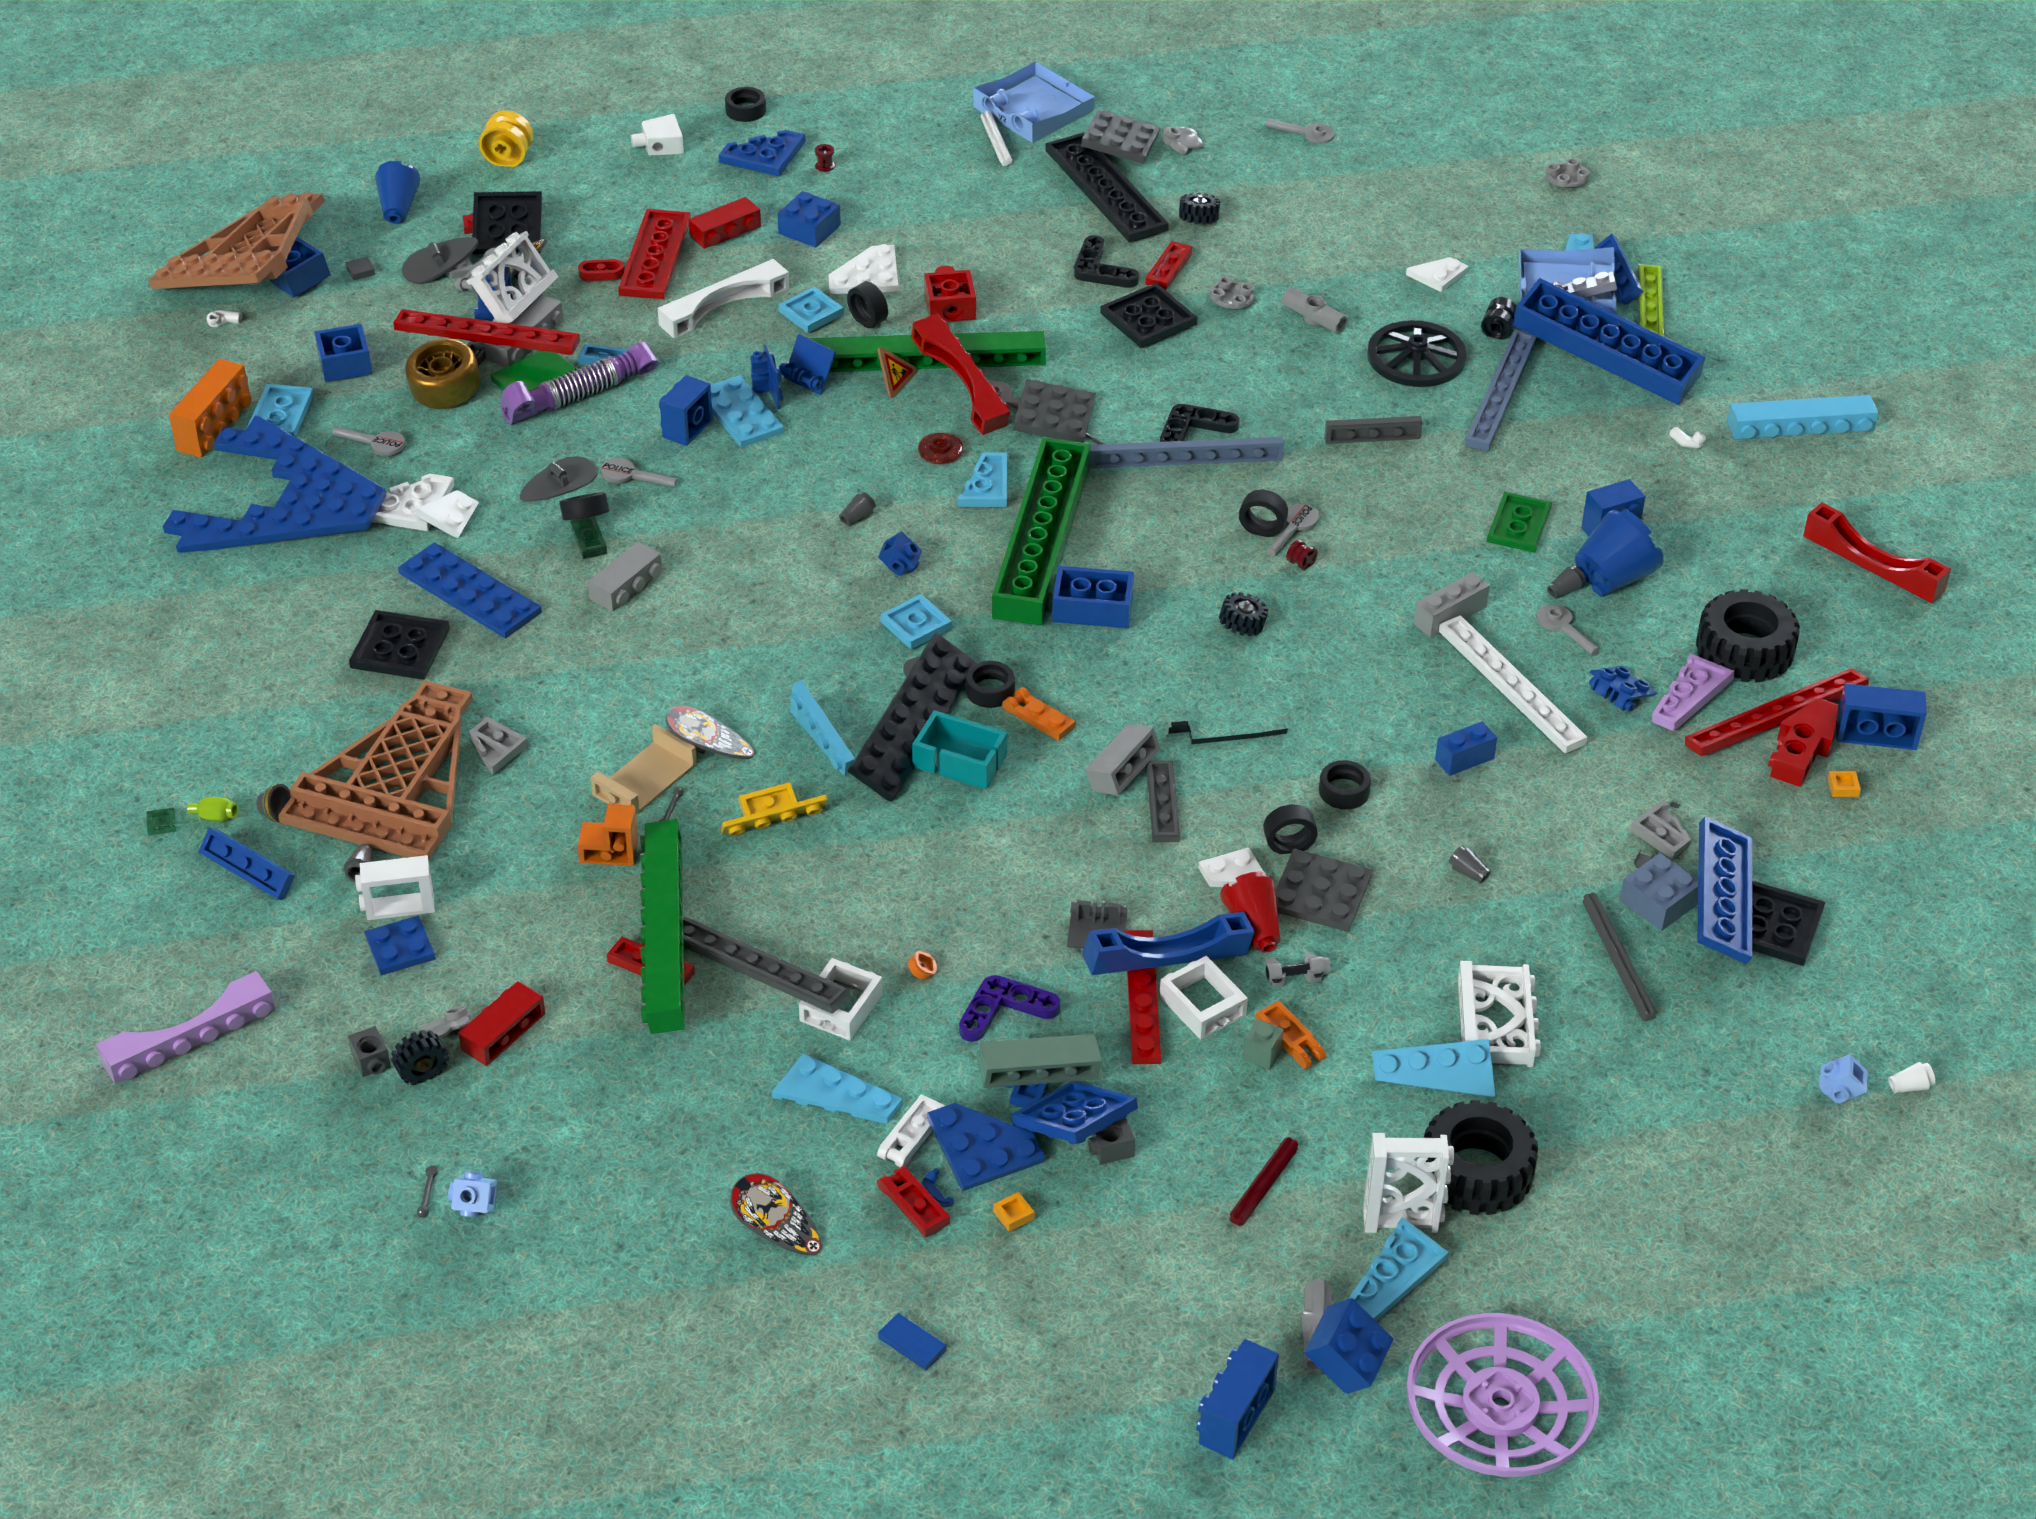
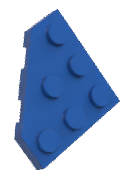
(764, 154)
(982, 1146)

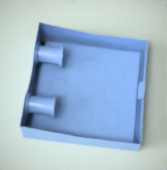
(1033, 106)
(1564, 268)

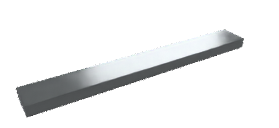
(763, 966)

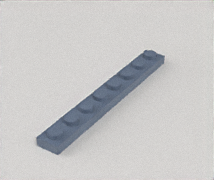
(1501, 390)
(1186, 452)

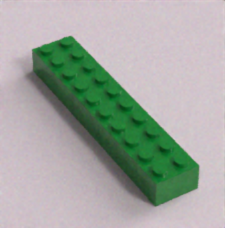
(1041, 532)

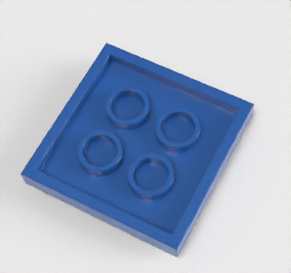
(1075, 1112)

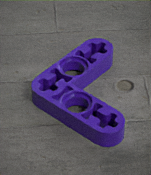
(996, 998)

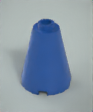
(396, 189)

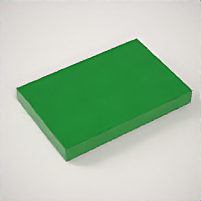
(533, 370)
(1519, 522)

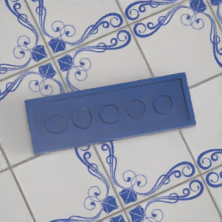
(470, 590)
(1725, 890)

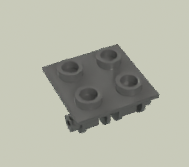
(1092, 918)

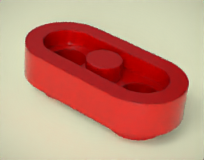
(601, 269)

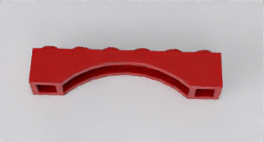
(937, 341)
(1834, 532)

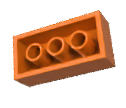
(209, 407)

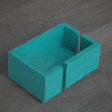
(959, 749)

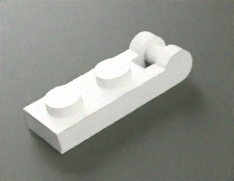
(909, 1132)

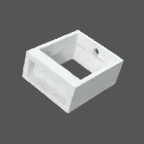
(395, 872)
(1213, 1018)
(841, 1022)

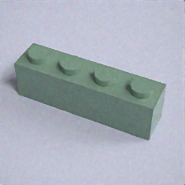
(1039, 1060)

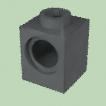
(369, 1051)
(1113, 1143)

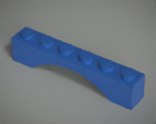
(1117, 952)

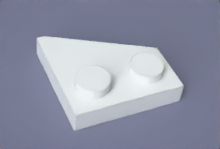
(1439, 273)
(449, 512)
(1227, 867)

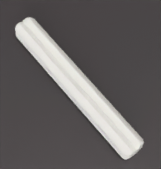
(996, 138)

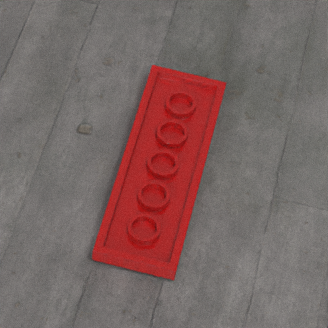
(654, 254)

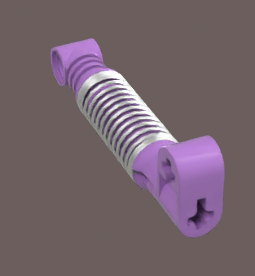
(520, 403)

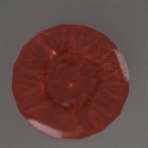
(940, 448)

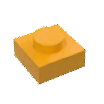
(1844, 784)
(1013, 1211)

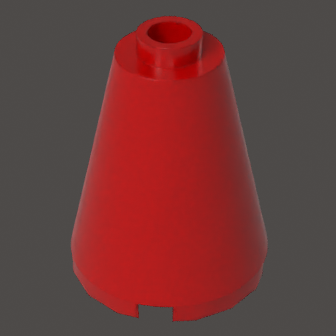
(1257, 899)

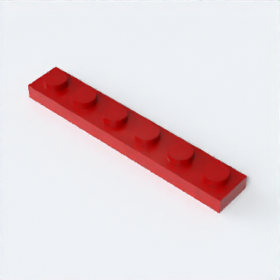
(1143, 1011)

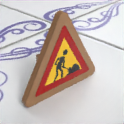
(895, 371)

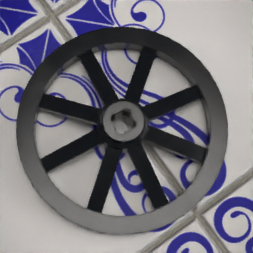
(1417, 349)

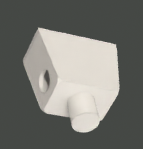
(660, 136)

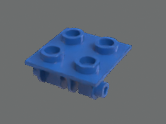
(808, 364)
(766, 375)
(1619, 686)

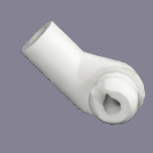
(222, 317)
(1686, 441)

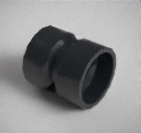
(1499, 318)

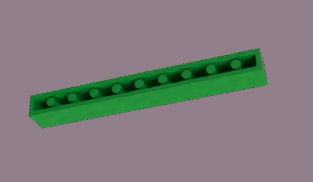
(986, 349)
(663, 927)

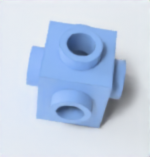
(1843, 1079)
(482, 1191)

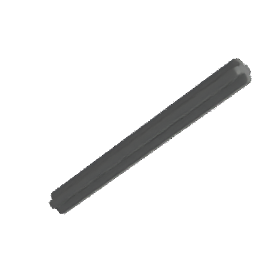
(1619, 957)

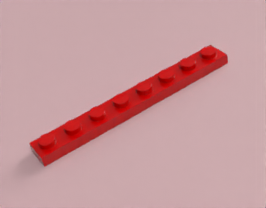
(486, 331)
(1770, 714)

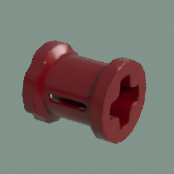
(824, 157)

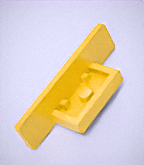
(769, 805)

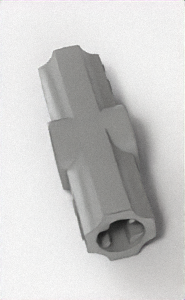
(1315, 310)
(1316, 1299)

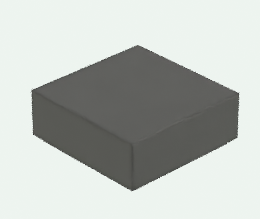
(360, 268)

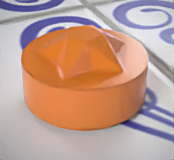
(922, 965)

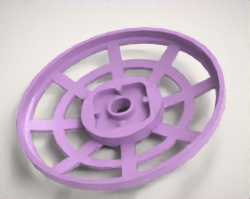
(1502, 1383)

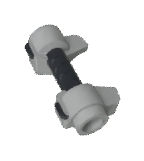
(1312, 968)

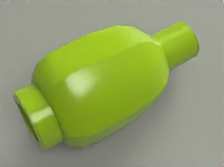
(214, 809)

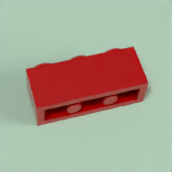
(724, 222)
(501, 1023)

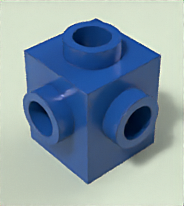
(900, 554)

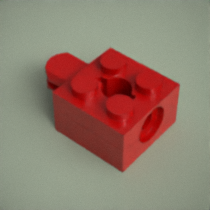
(948, 289)

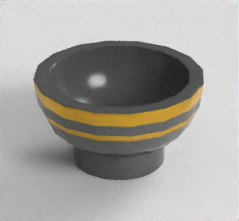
(273, 801)

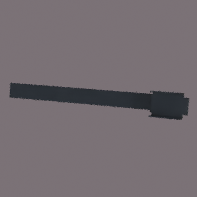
(1183, 726)

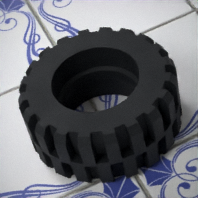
(1750, 614)
(1496, 1131)

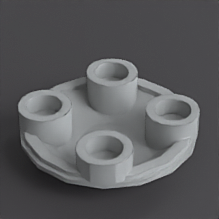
(1567, 173)
(1232, 293)

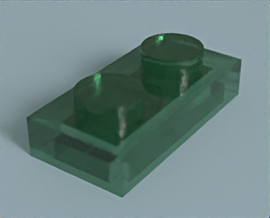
(588, 537)

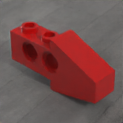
(1801, 739)

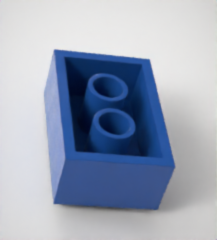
(1093, 597)
(1881, 716)
(1237, 1398)

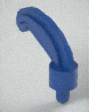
(928, 1183)

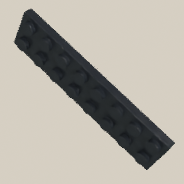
(1107, 188)
(929, 687)

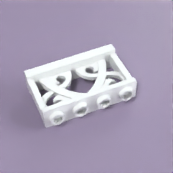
(536, 271)
(1473, 984)
(1400, 1153)

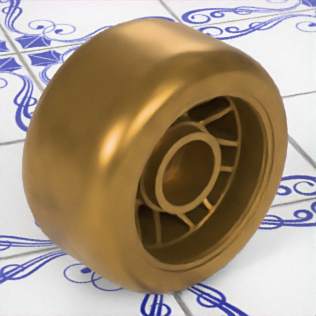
(442, 373)

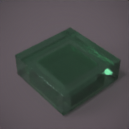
(161, 821)

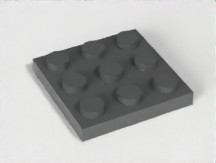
(1120, 136)
(1054, 411)
(1321, 889)

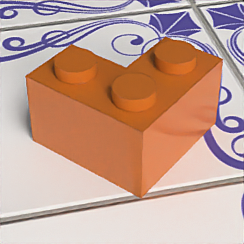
(612, 841)

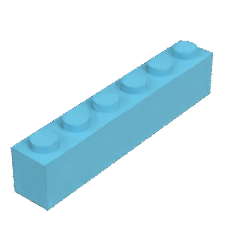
(1802, 416)

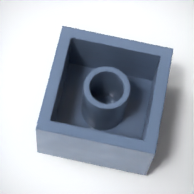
(1660, 891)

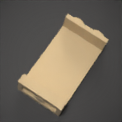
(647, 773)

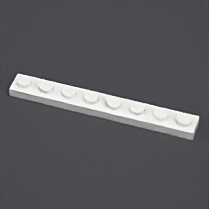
(1513, 684)

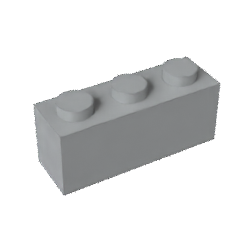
(625, 576)
(1459, 598)
(1122, 759)

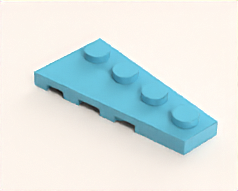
(818, 726)
(828, 1087)

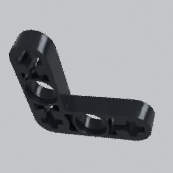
(1094, 273)
(1187, 420)

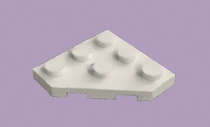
(873, 265)
(405, 499)

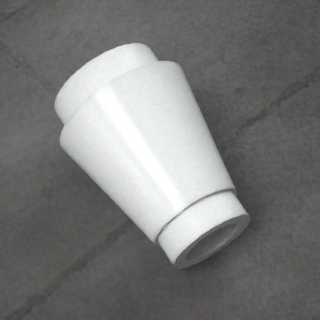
(1914, 1078)

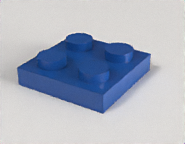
(399, 945)

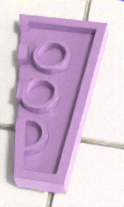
(1691, 691)

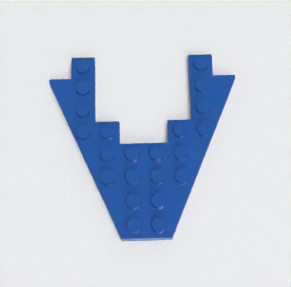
(317, 501)

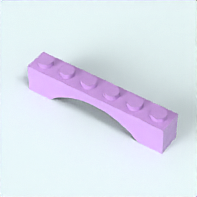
(135, 1052)

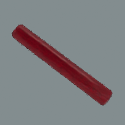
(1263, 1181)

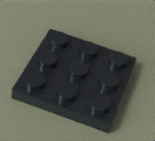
(504, 213)
(1148, 315)
(399, 644)
(1783, 922)

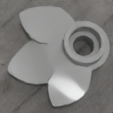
(1181, 139)
(454, 1019)

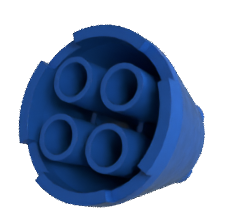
(1618, 553)

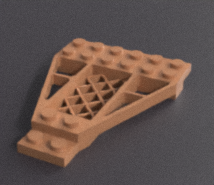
(244, 249)
(385, 819)

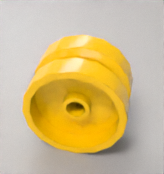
(505, 139)

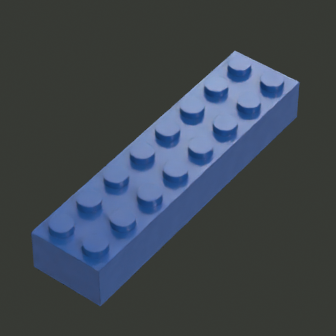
(1609, 341)

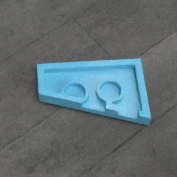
(987, 483)

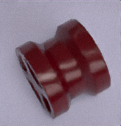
(1301, 554)

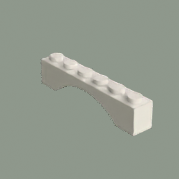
(760, 281)

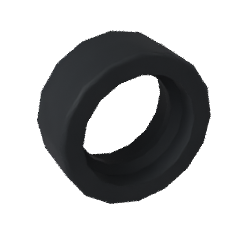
(745, 113)
(877, 310)
(1264, 499)
(584, 506)
(989, 670)
(1344, 798)
(1286, 816)

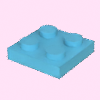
(811, 309)
(915, 621)

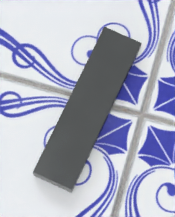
(1373, 429)
(1162, 801)

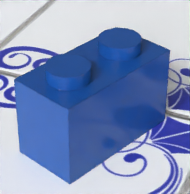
(1466, 748)

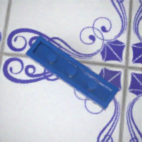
(1626, 281)
(246, 863)

